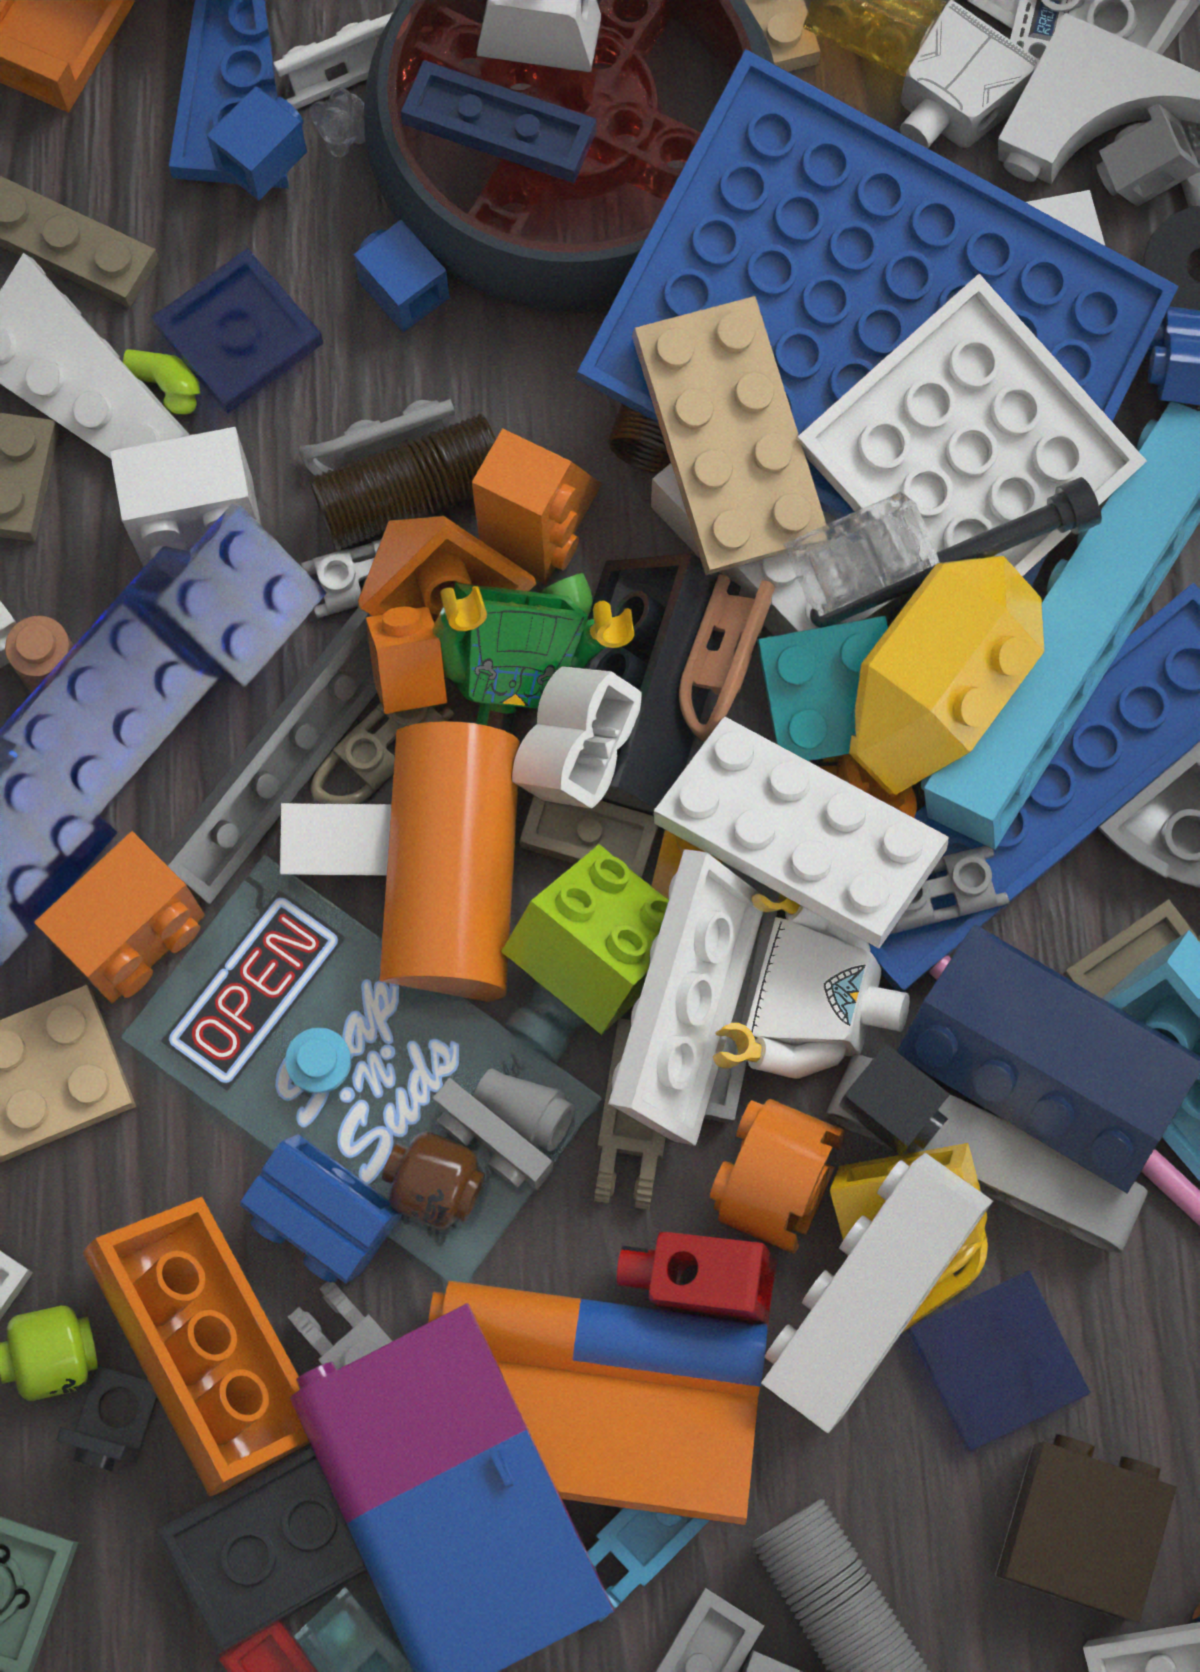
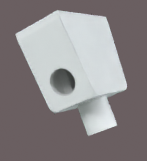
(541, 32)

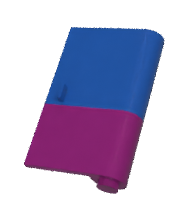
(449, 1500)

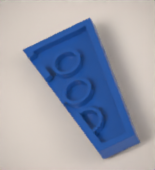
(223, 63)

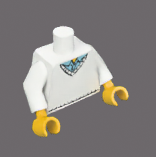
(811, 997)

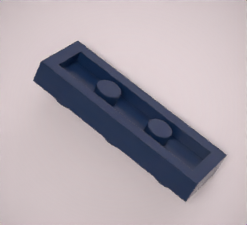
(499, 121)

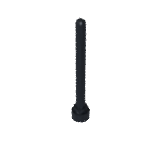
(1071, 508)

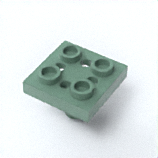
(40, 1566)

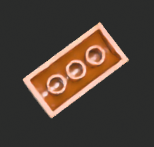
(450, 860)
(201, 1342)

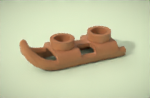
(723, 669)

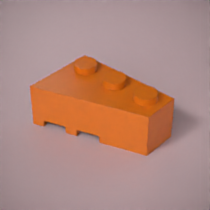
(531, 504)

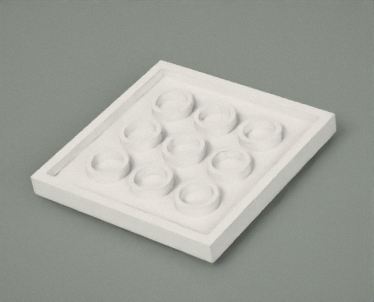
(969, 428)

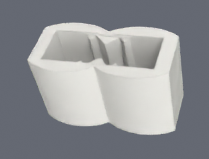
(577, 736)

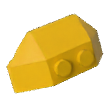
(945, 669)

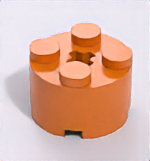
(776, 1174)

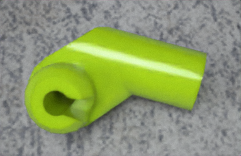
(170, 375)

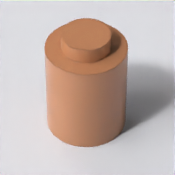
(36, 648)

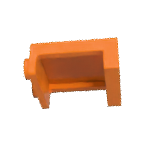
(56, 45)

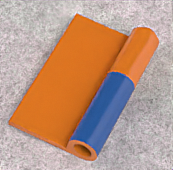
(628, 1397)

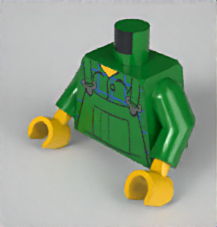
(510, 643)

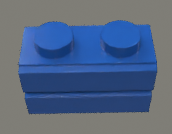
(319, 1210)

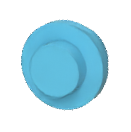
(318, 1060)

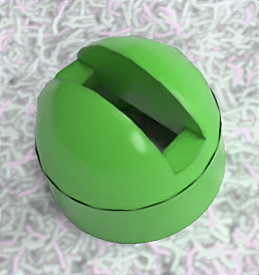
(575, 588)

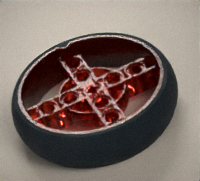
(496, 246)

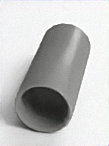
(855, 1628)

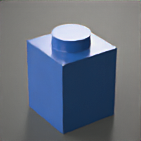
(258, 142)
(401, 275)

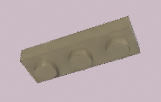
(73, 244)

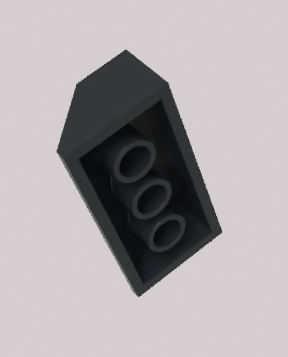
(667, 609)

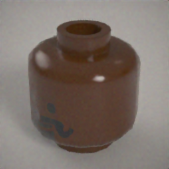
(433, 1180)

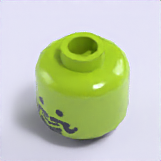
(47, 1353)

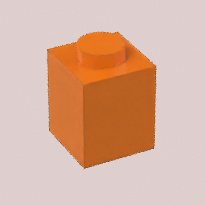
(406, 659)

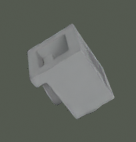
(1147, 158)

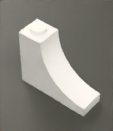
(1084, 88)

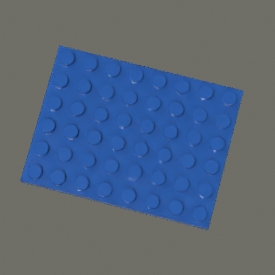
(855, 247)

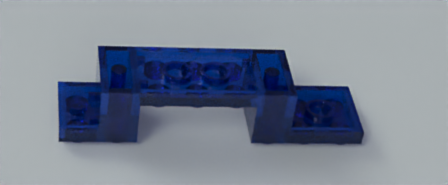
(124, 692)

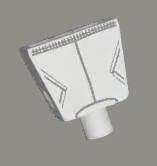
(963, 80)

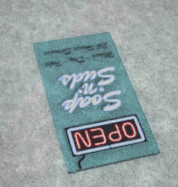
(295, 963)

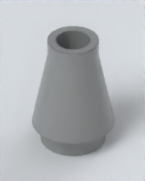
(528, 1108)

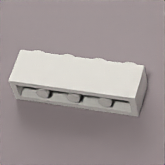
(875, 1290)

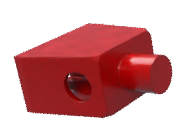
(731, 1281)

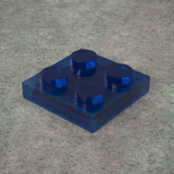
(237, 330)
(998, 1361)

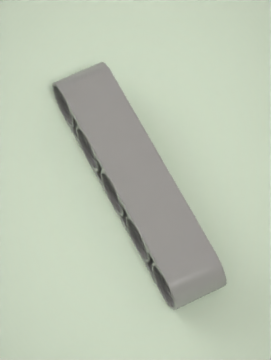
(1020, 1170)

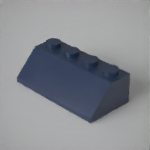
(1050, 1057)

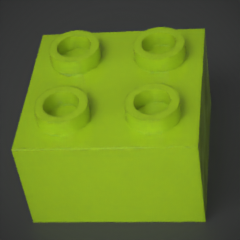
(591, 937)

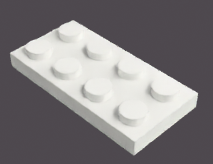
(801, 831)
(687, 998)

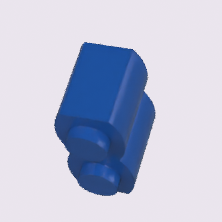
(1176, 357)

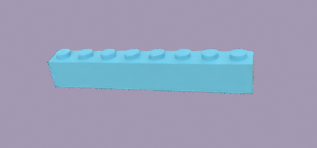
(1085, 623)

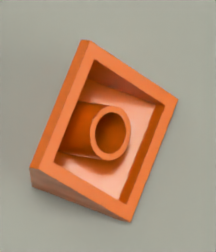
(425, 557)

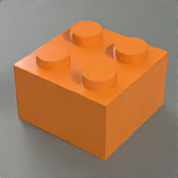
(122, 918)

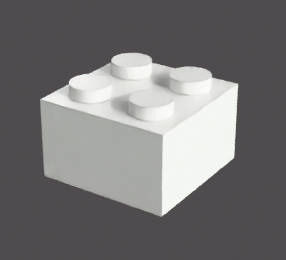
(180, 488)

